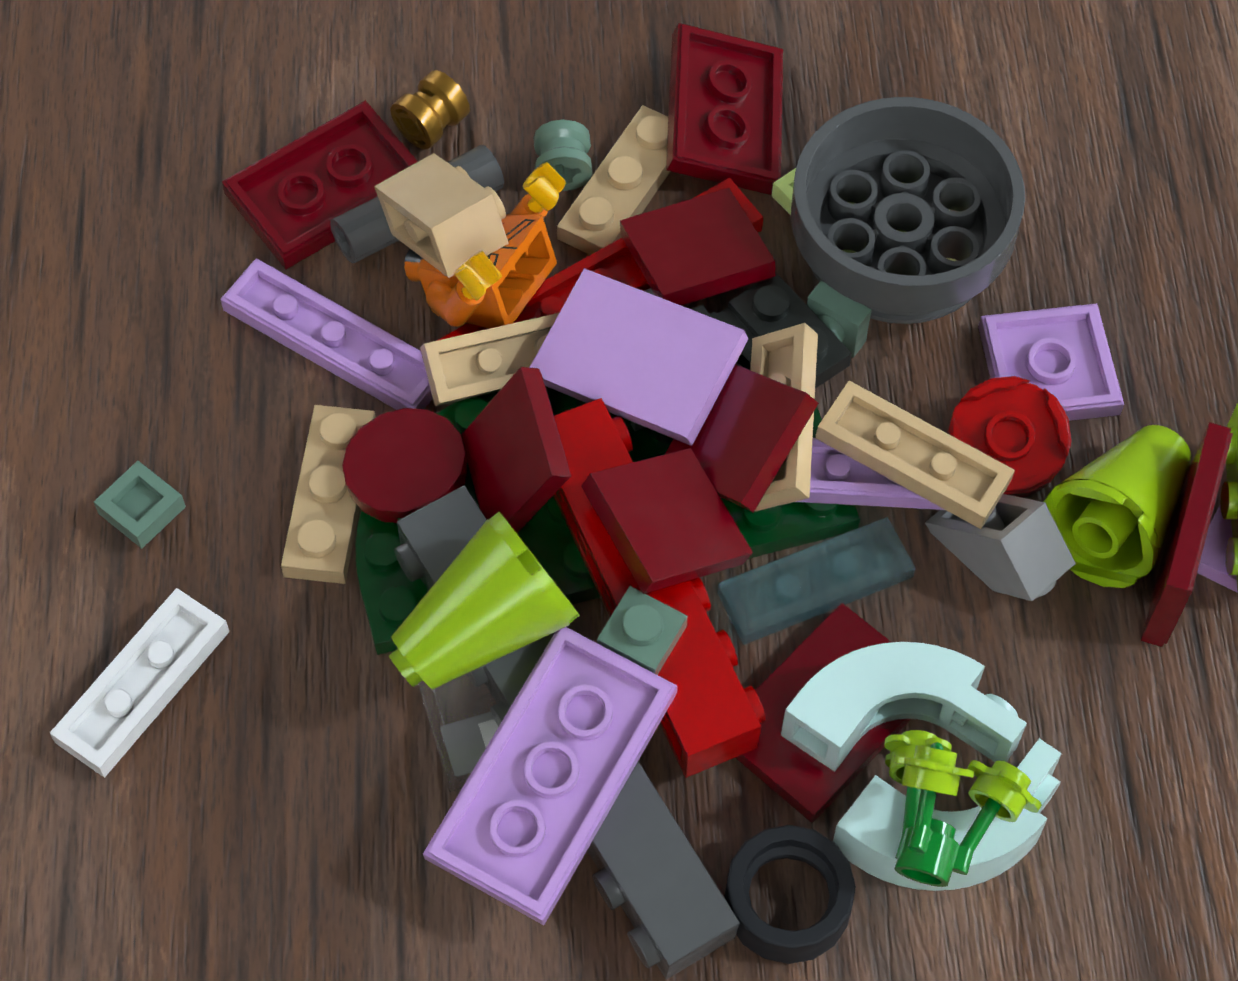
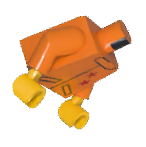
(497, 286)

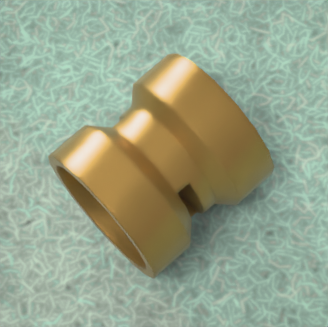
(429, 110)

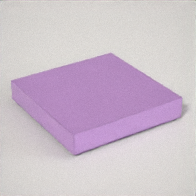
(1058, 352)

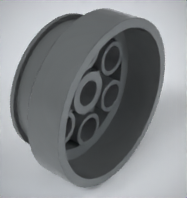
(944, 165)

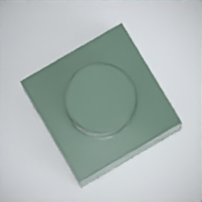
(841, 315)
(139, 504)
(643, 630)

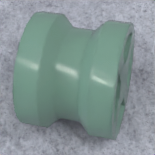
(565, 148)

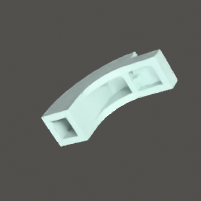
(893, 684)
(874, 826)

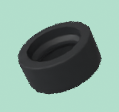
(800, 845)

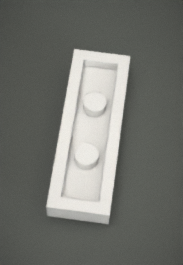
(140, 682)

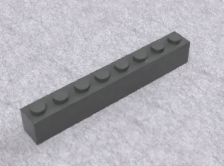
(639, 847)

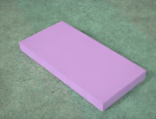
(550, 774)

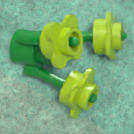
(927, 768)

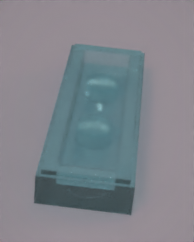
(815, 580)

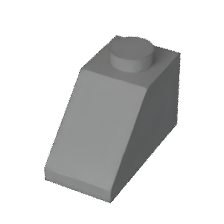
(1014, 551)

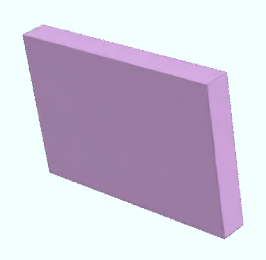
(639, 355)

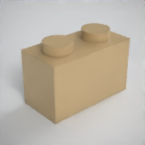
(442, 213)

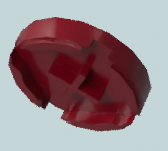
(403, 463)

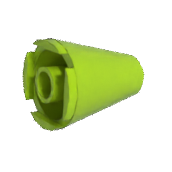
(1122, 506)
(480, 609)

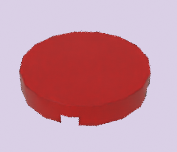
(1016, 427)

